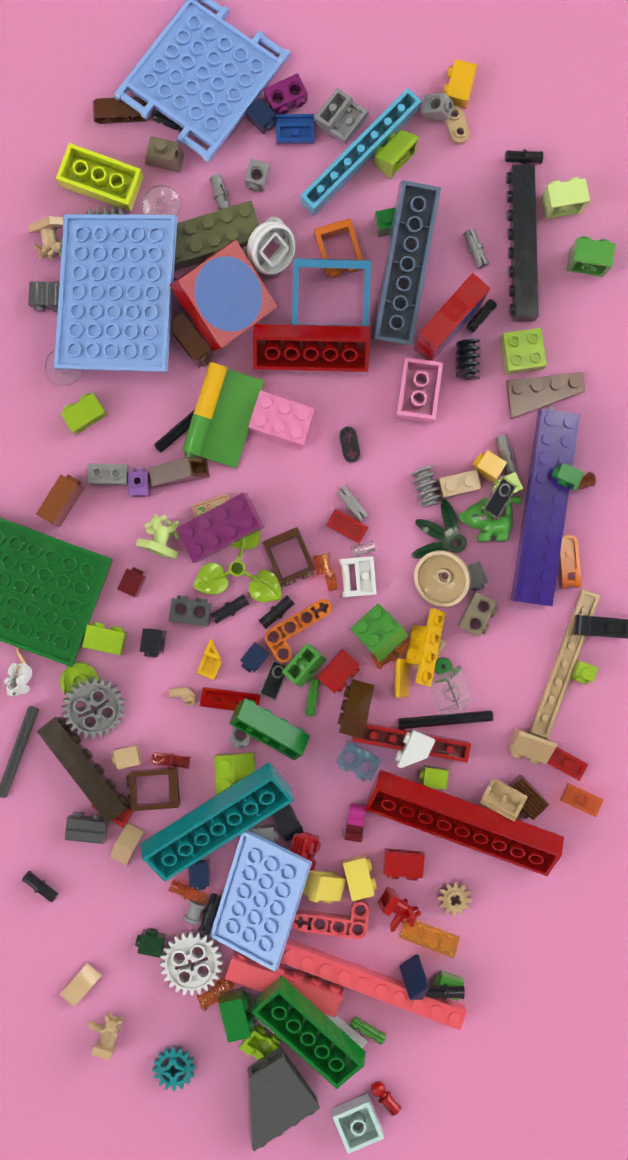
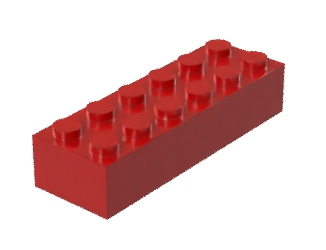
(311, 347)

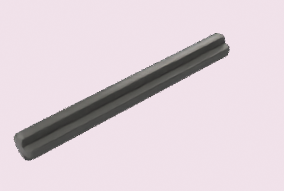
(18, 750)

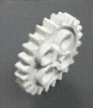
(197, 979)

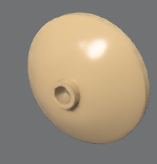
(434, 585)

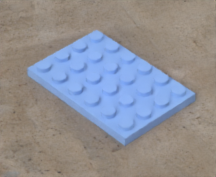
(260, 899)

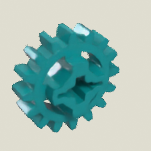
(165, 1068)

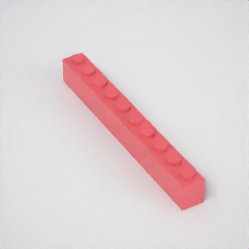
(371, 983)

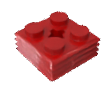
(306, 846)

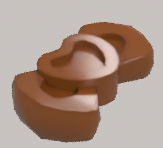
(587, 480)

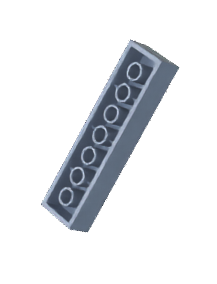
(406, 262)

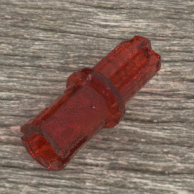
(170, 760)

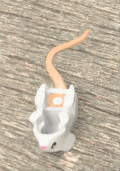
(19, 676)

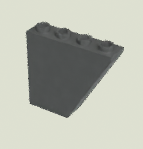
(276, 1097)

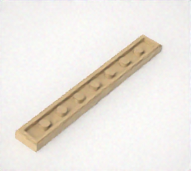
(562, 668)

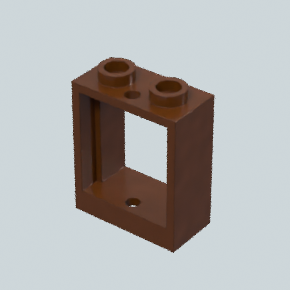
(191, 340)
(283, 537)
(173, 788)

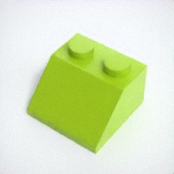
(396, 152)
(232, 768)

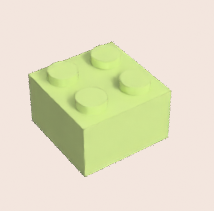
(565, 198)

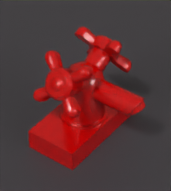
(390, 902)

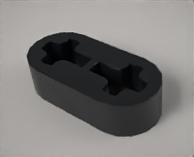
(345, 446)

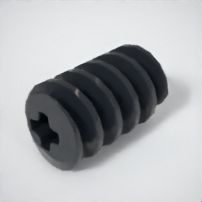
(467, 359)

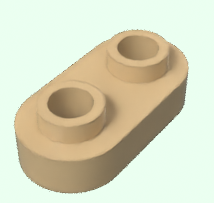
(457, 123)

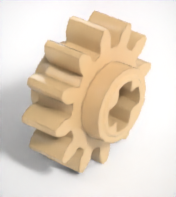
(455, 905)

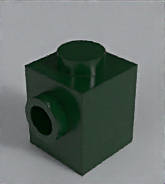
(150, 942)

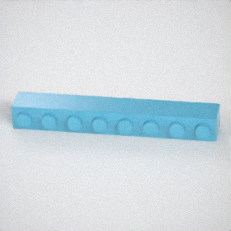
(360, 152)

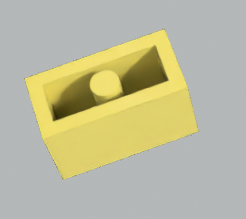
(358, 877)
(324, 886)

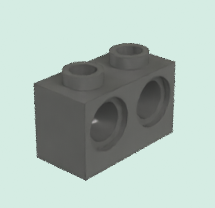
(189, 616)

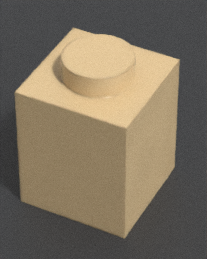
(126, 757)

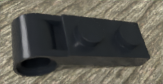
(601, 626)

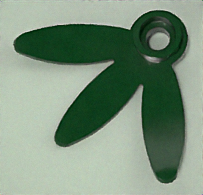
(446, 537)

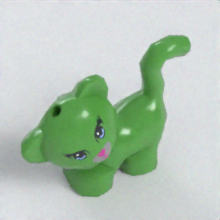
(479, 520)

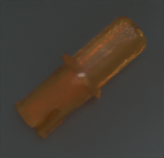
(188, 892)

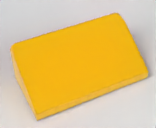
(401, 680)

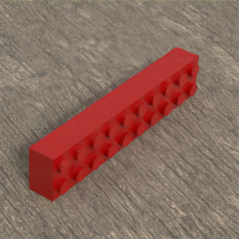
(464, 823)

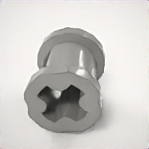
(193, 913)

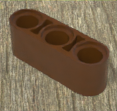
(114, 111)

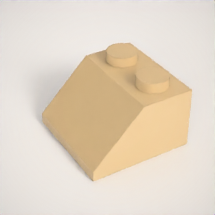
(530, 746)

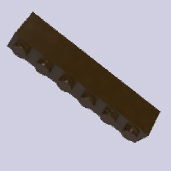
(83, 769)

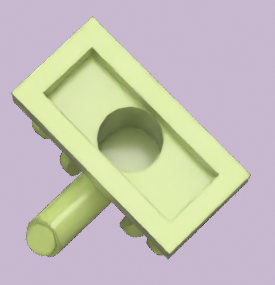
(160, 537)

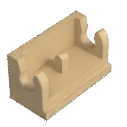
(503, 799)

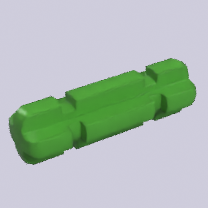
(312, 697)
(368, 1030)

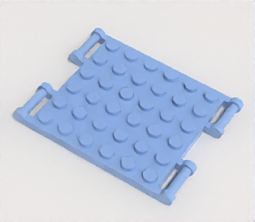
(202, 75)

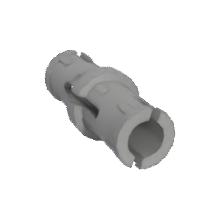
(220, 193)
(476, 248)
(506, 453)
(352, 503)

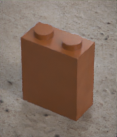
(60, 500)

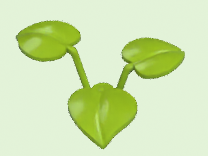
(263, 588)

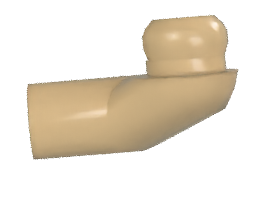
(185, 693)

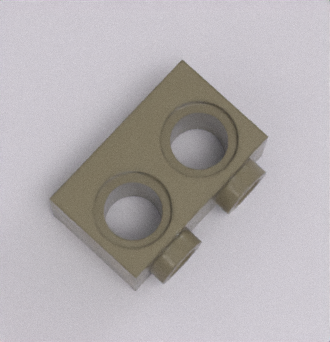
(473, 612)

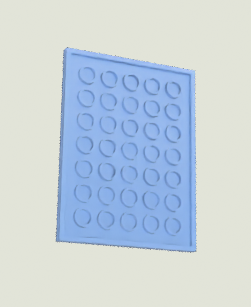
(115, 292)

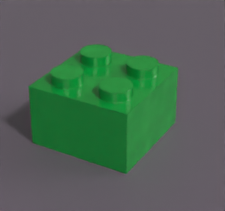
(236, 1015)

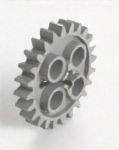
(102, 722)

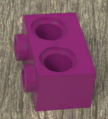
(283, 91)

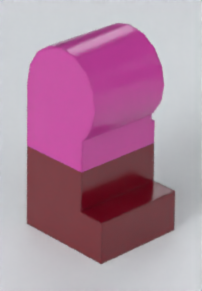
(355, 823)

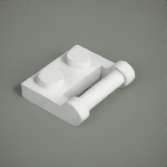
(364, 576)

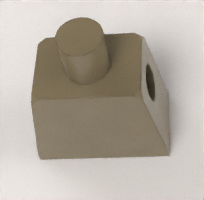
(162, 154)

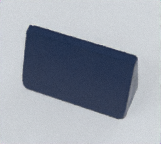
(414, 978)

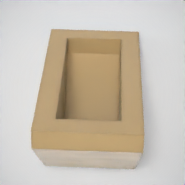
(126, 843)

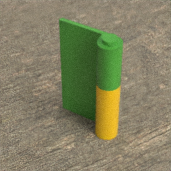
(222, 415)

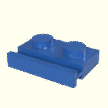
(295, 128)

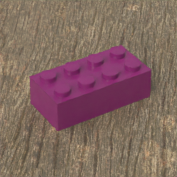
(220, 527)

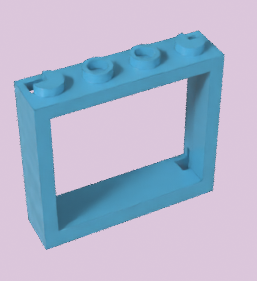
(331, 263)

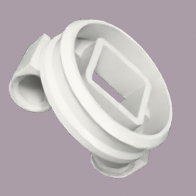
(270, 230)

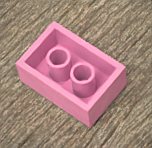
(419, 390)
(281, 419)

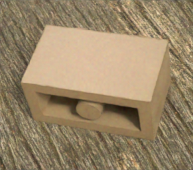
(459, 484)

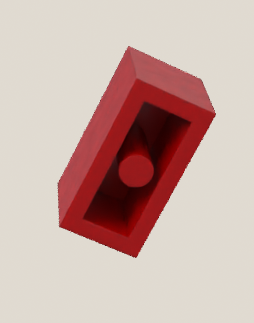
(339, 671)
(403, 863)

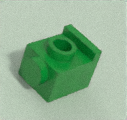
(567, 476)

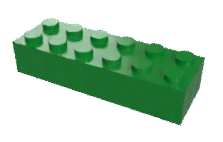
(308, 1032)

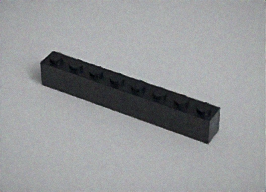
(523, 243)

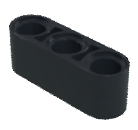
(288, 822)

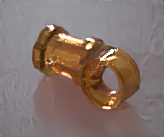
(324, 567)
(391, 657)
(213, 996)

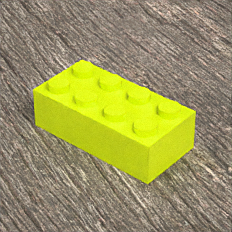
(100, 177)

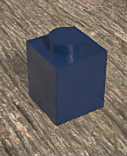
(261, 116)
(254, 658)
(200, 874)

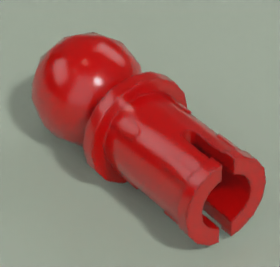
(378, 1090)

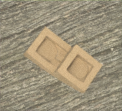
(80, 985)

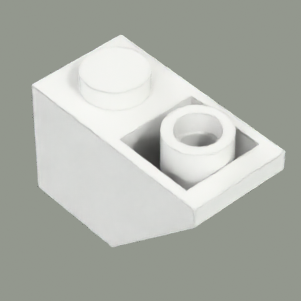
(416, 748)

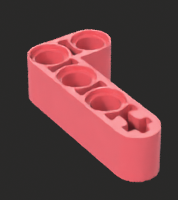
(329, 919)

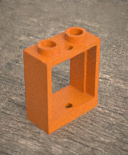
(333, 230)

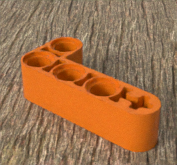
(300, 625)

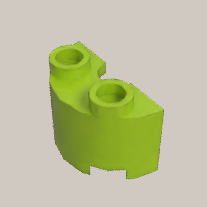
(260, 1043)

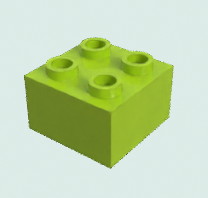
(523, 351)

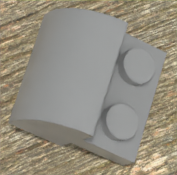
(340, 116)

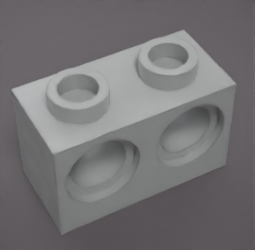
(108, 474)

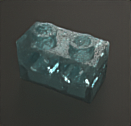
(360, 757)

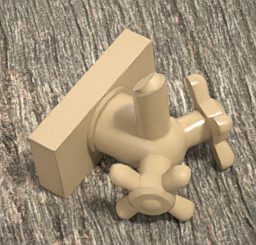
(47, 228)
(105, 1044)

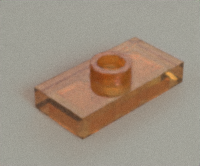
(581, 799)

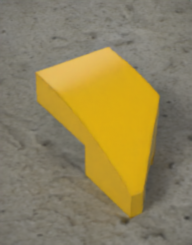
(210, 662)

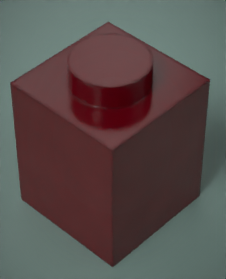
(132, 582)

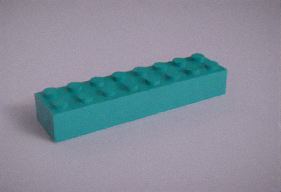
(216, 822)

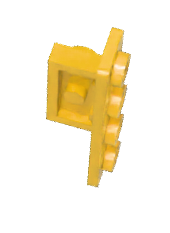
(424, 646)

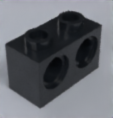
(152, 642)

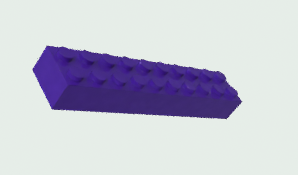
(544, 508)

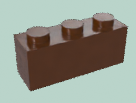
(355, 708)

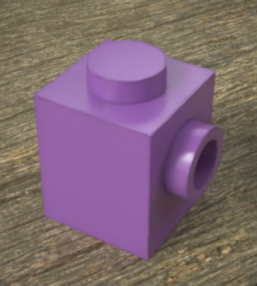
(138, 483)

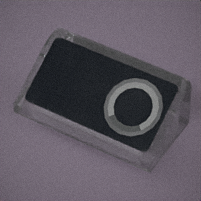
(498, 497)
(273, 680)

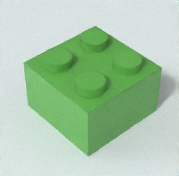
(591, 256)
(379, 632)

